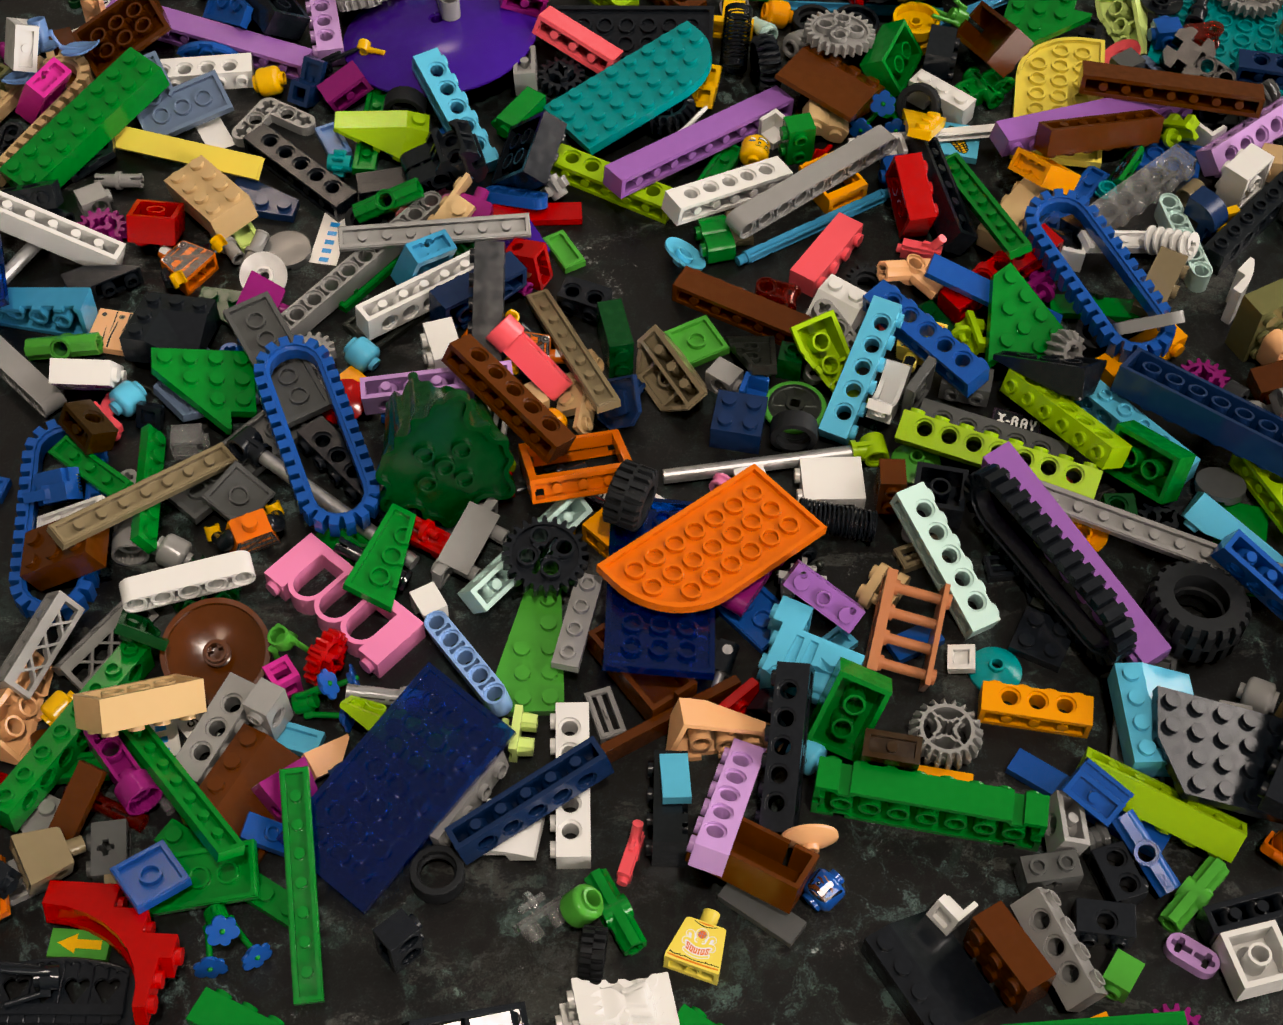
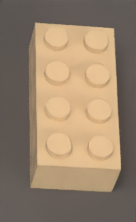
(211, 197)
(139, 704)

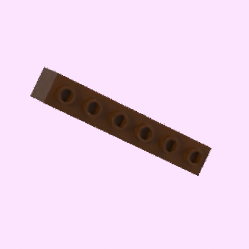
(508, 398)

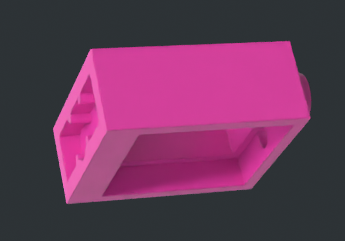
(41, 93)

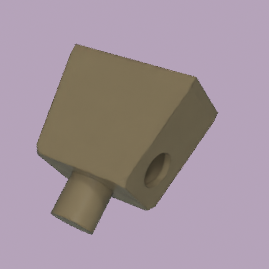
(44, 856)

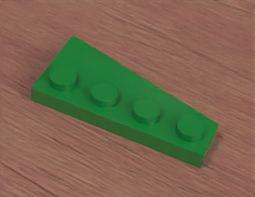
(381, 563)

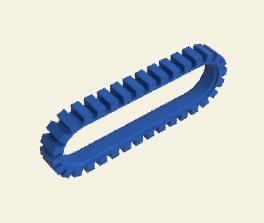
(1118, 258)
(348, 425)
(27, 519)

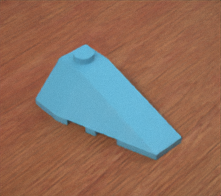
(1214, 520)

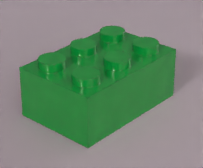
(893, 56)
(1154, 463)
(847, 707)

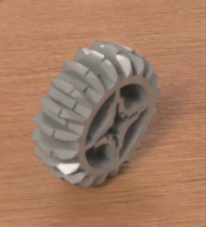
(947, 720)

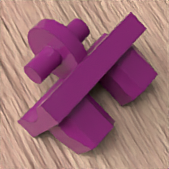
(1042, 285)

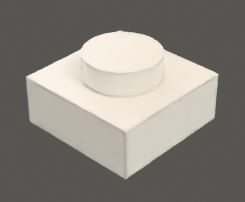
(961, 658)

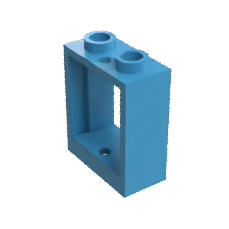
(418, 259)

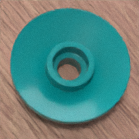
(987, 657)

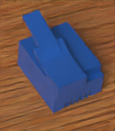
(55, 487)

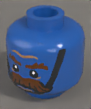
(824, 889)

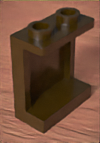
(891, 749)

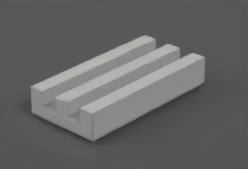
(594, 716)

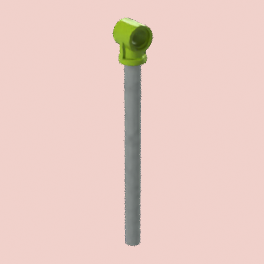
(870, 448)

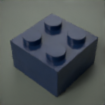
(738, 421)

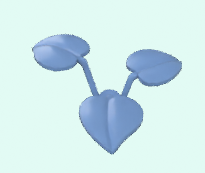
(47, 45)

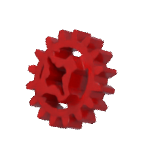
(326, 654)

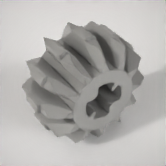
(1066, 344)

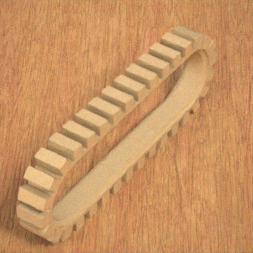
(10, 99)

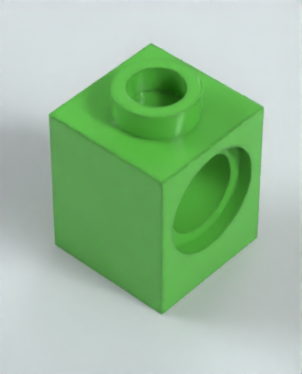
(1121, 975)

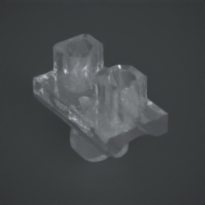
(529, 926)

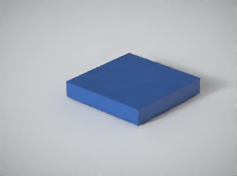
(150, 876)

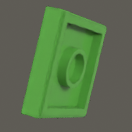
(699, 341)

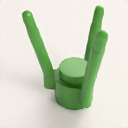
(955, 16)
(283, 640)

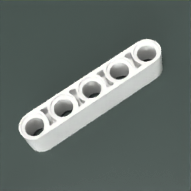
(186, 581)

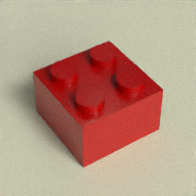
(155, 223)

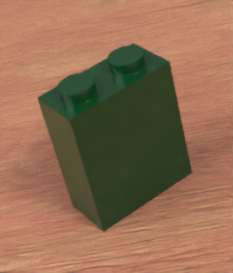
(615, 338)

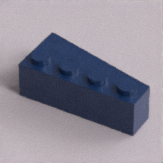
(452, 297)

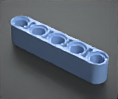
(472, 672)

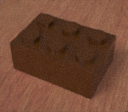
(46, 564)
(1008, 957)

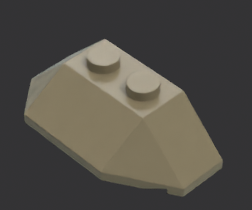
(667, 373)

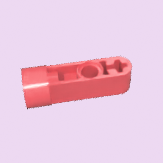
(529, 357)

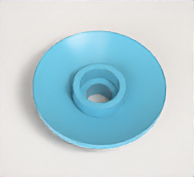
(684, 254)

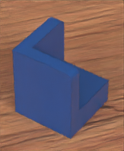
(754, 384)

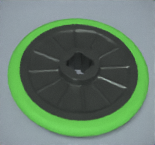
(795, 396)

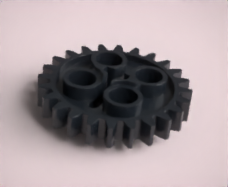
(523, 546)

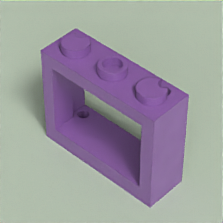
(823, 596)

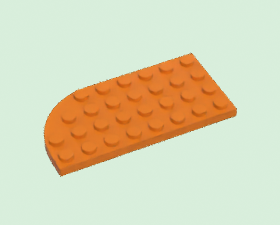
(713, 546)

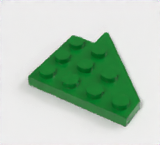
(1045, 18)
(1016, 317)
(211, 381)

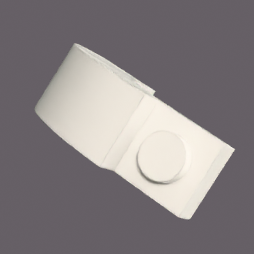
(889, 391)

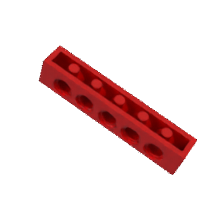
(955, 304)

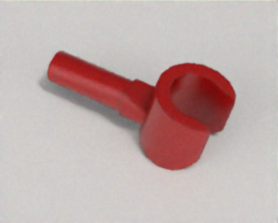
(818, 152)

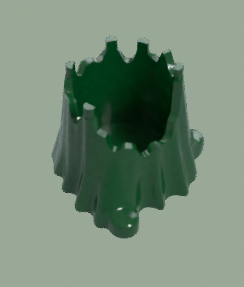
(441, 452)

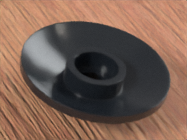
(1162, 7)

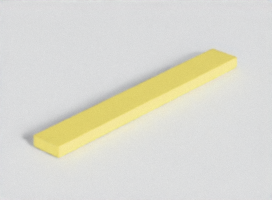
(185, 151)

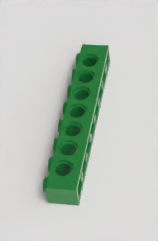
(62, 741)

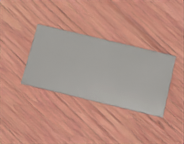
(468, 538)

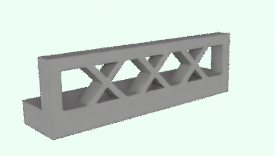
(31, 637)
(88, 643)

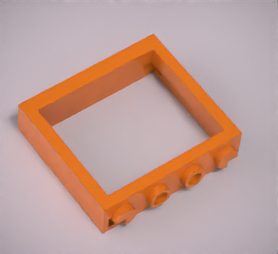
(574, 482)

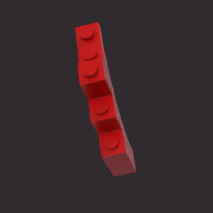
(105, 914)

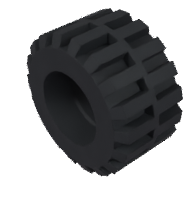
(630, 495)

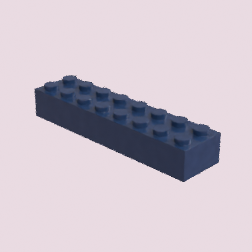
(1202, 409)

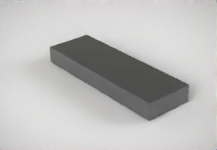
(770, 919)

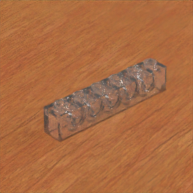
(1146, 186)

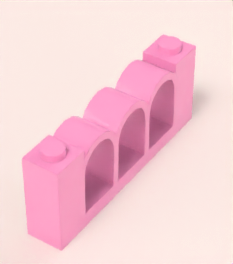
(308, 559)

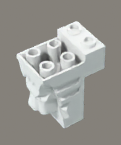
(622, 1003)

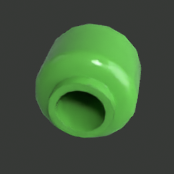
(581, 905)

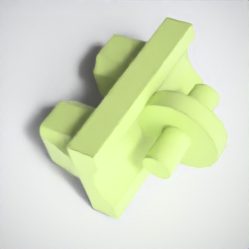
(521, 722)

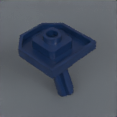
(629, 391)

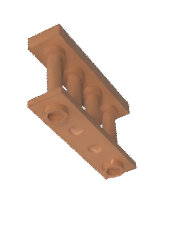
(881, 636)

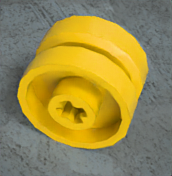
(918, 19)

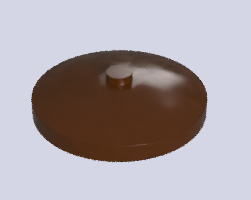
(216, 639)

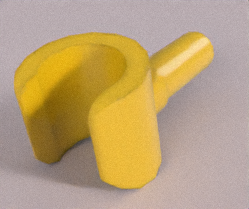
(365, 48)

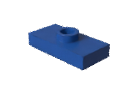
(264, 832)

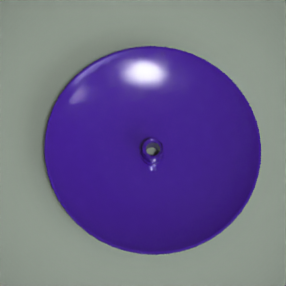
(477, 45)

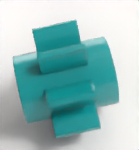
(339, 163)

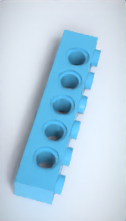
(431, 63)
(879, 312)
(1112, 409)

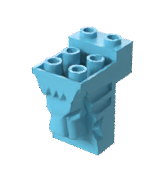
(793, 643)

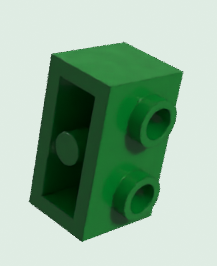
(797, 138)

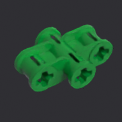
(985, 87)

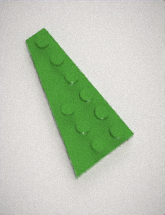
(529, 652)

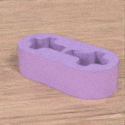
(1191, 955)

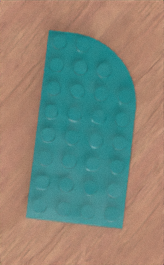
(635, 88)

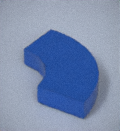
(204, 48)

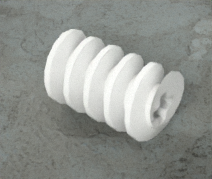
(1175, 240)

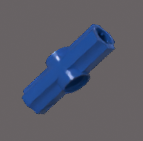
(1157, 869)

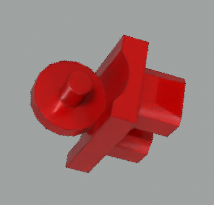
(428, 537)

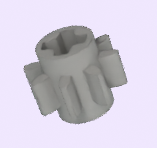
(556, 187)

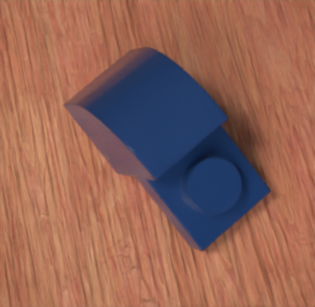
(304, 89)
(1207, 210)

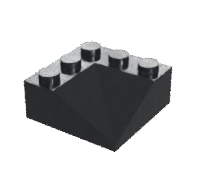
(530, 152)
(169, 323)

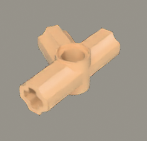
(909, 272)

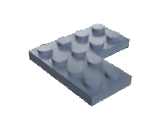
(186, 104)

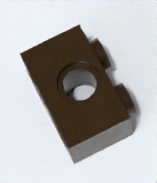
(88, 426)

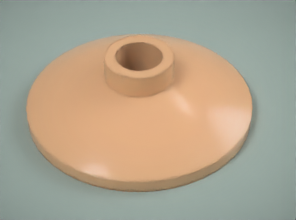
(811, 836)

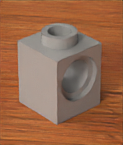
(93, 197)
(723, 376)

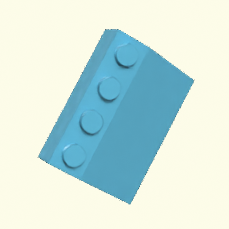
(1132, 706)

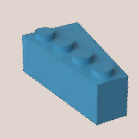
(50, 309)

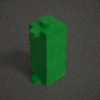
(524, 106)

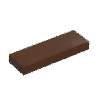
(78, 799)

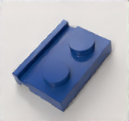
(1097, 791)

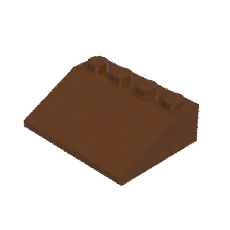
(120, 27)
(830, 83)
(243, 764)

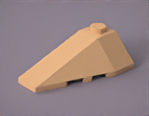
(21, 716)
(709, 728)

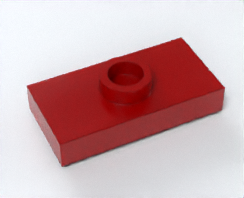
(742, 696)

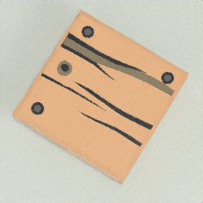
(110, 326)

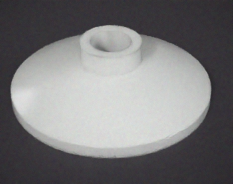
(261, 263)

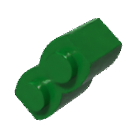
(715, 239)

